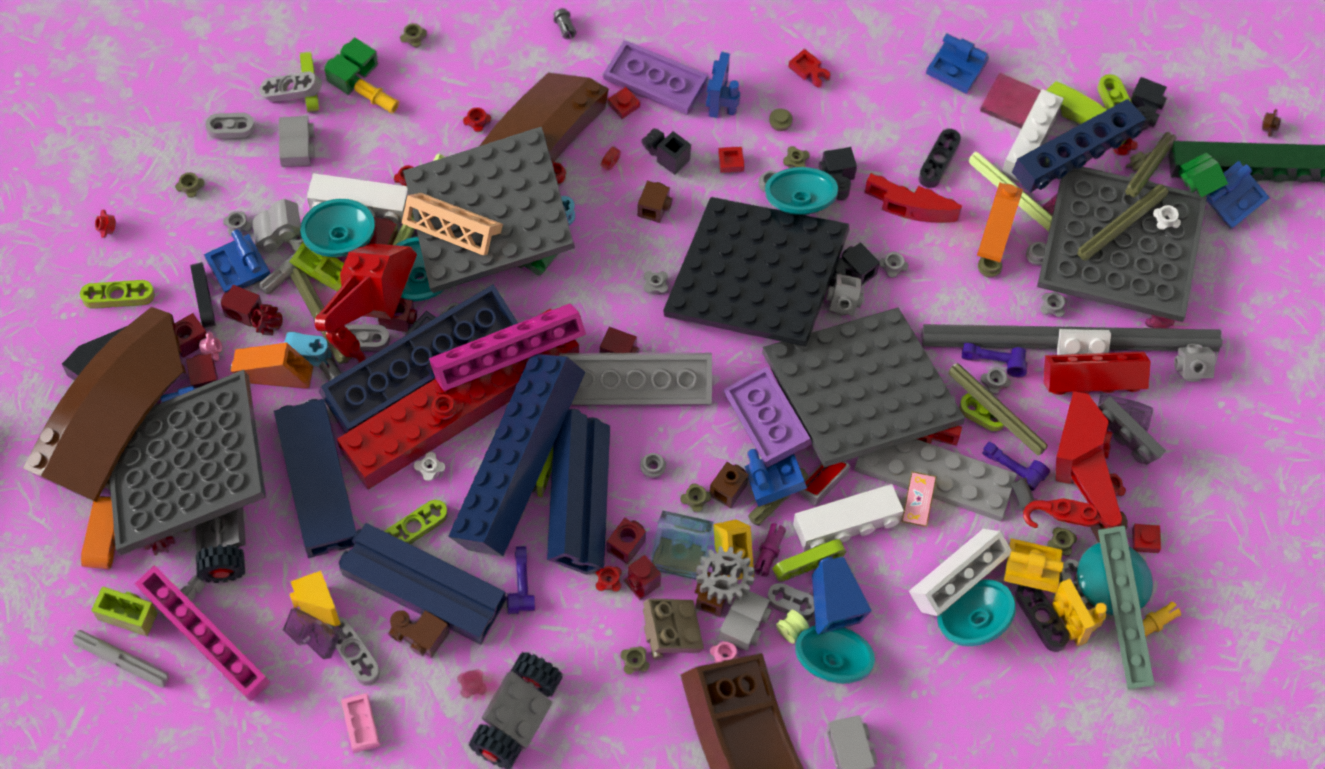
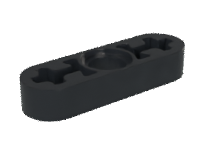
(940, 167)
(202, 295)
(1058, 627)

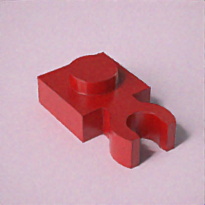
(807, 66)

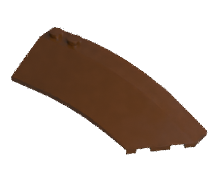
(558, 104)
(107, 405)
(738, 715)

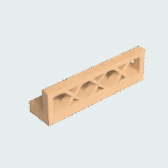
(453, 214)

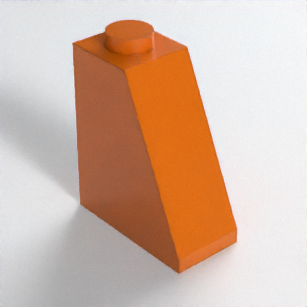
(999, 222)
(273, 365)

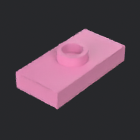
(360, 723)

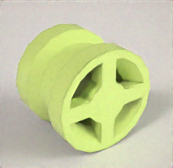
(792, 626)

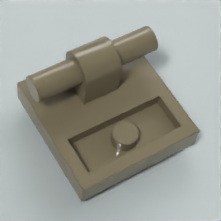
(671, 627)

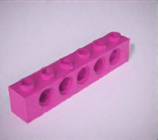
(507, 346)
(202, 633)

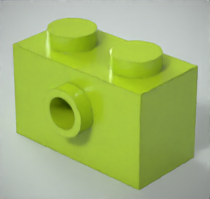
(124, 610)

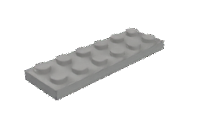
(643, 378)
(959, 478)

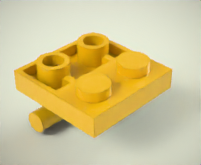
(1033, 565)
(1075, 615)

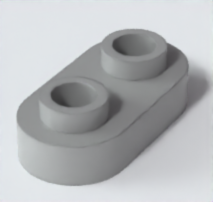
(230, 125)
(368, 333)

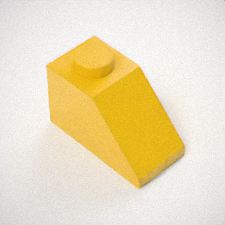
(735, 535)
(314, 598)

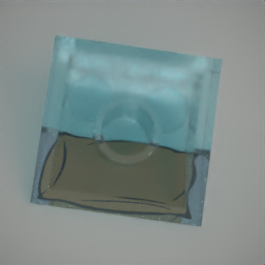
(680, 544)

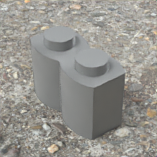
(295, 141)
(276, 225)
(744, 621)

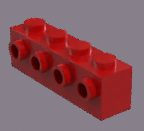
(1096, 372)

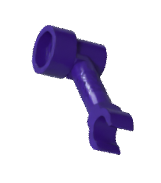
(1015, 360)
(1034, 473)
(520, 601)

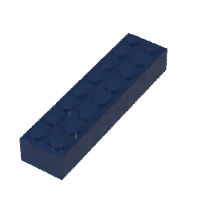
(406, 364)
(517, 454)

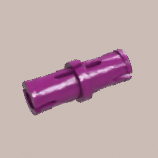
(769, 550)

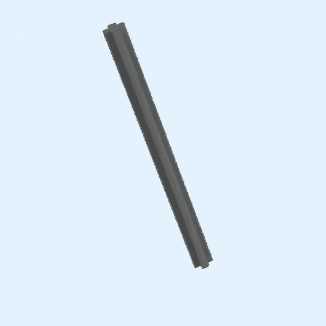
(1047, 337)

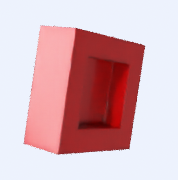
(623, 102)
(731, 159)
(1146, 538)

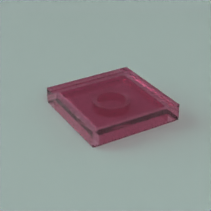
(1010, 100)

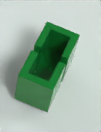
(353, 59)
(1203, 175)

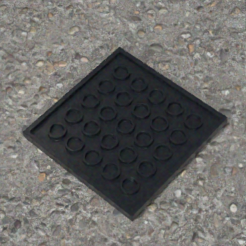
(757, 271)

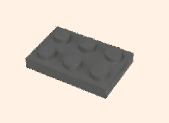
(1130, 433)

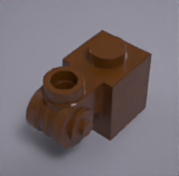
(423, 636)

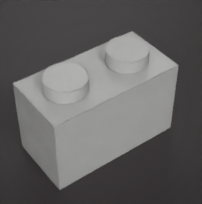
(850, 744)

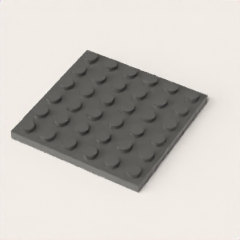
(505, 183)
(1141, 266)
(863, 387)
(187, 464)

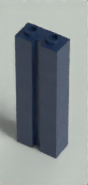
(315, 477)
(579, 494)
(422, 582)

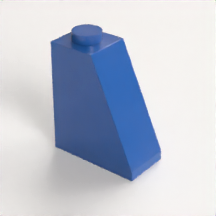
(837, 596)

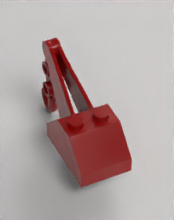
(369, 288)
(1083, 462)

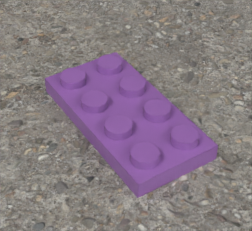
(655, 77)
(767, 416)

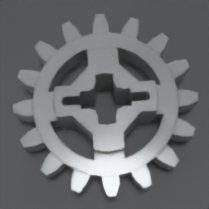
(723, 586)

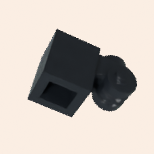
(1147, 99)
(671, 151)
(842, 167)
(857, 263)

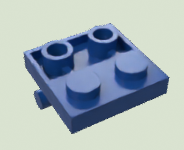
(957, 63)
(717, 88)
(1238, 197)
(237, 263)
(774, 481)

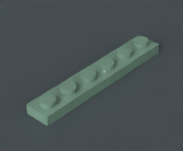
(1126, 607)

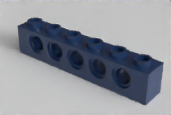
(1078, 146)

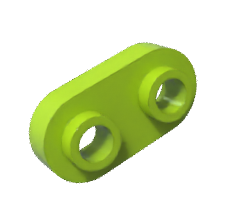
(1116, 94)
(980, 415)

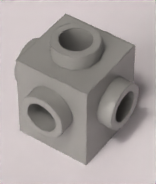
(845, 295)
(1195, 362)

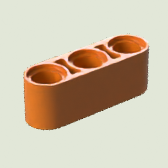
(99, 540)

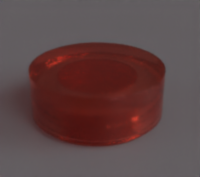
(610, 158)

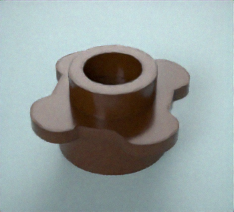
(1271, 122)

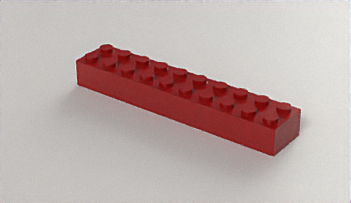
(411, 430)

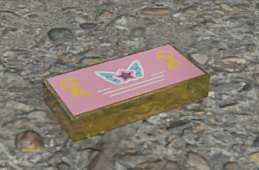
(919, 499)

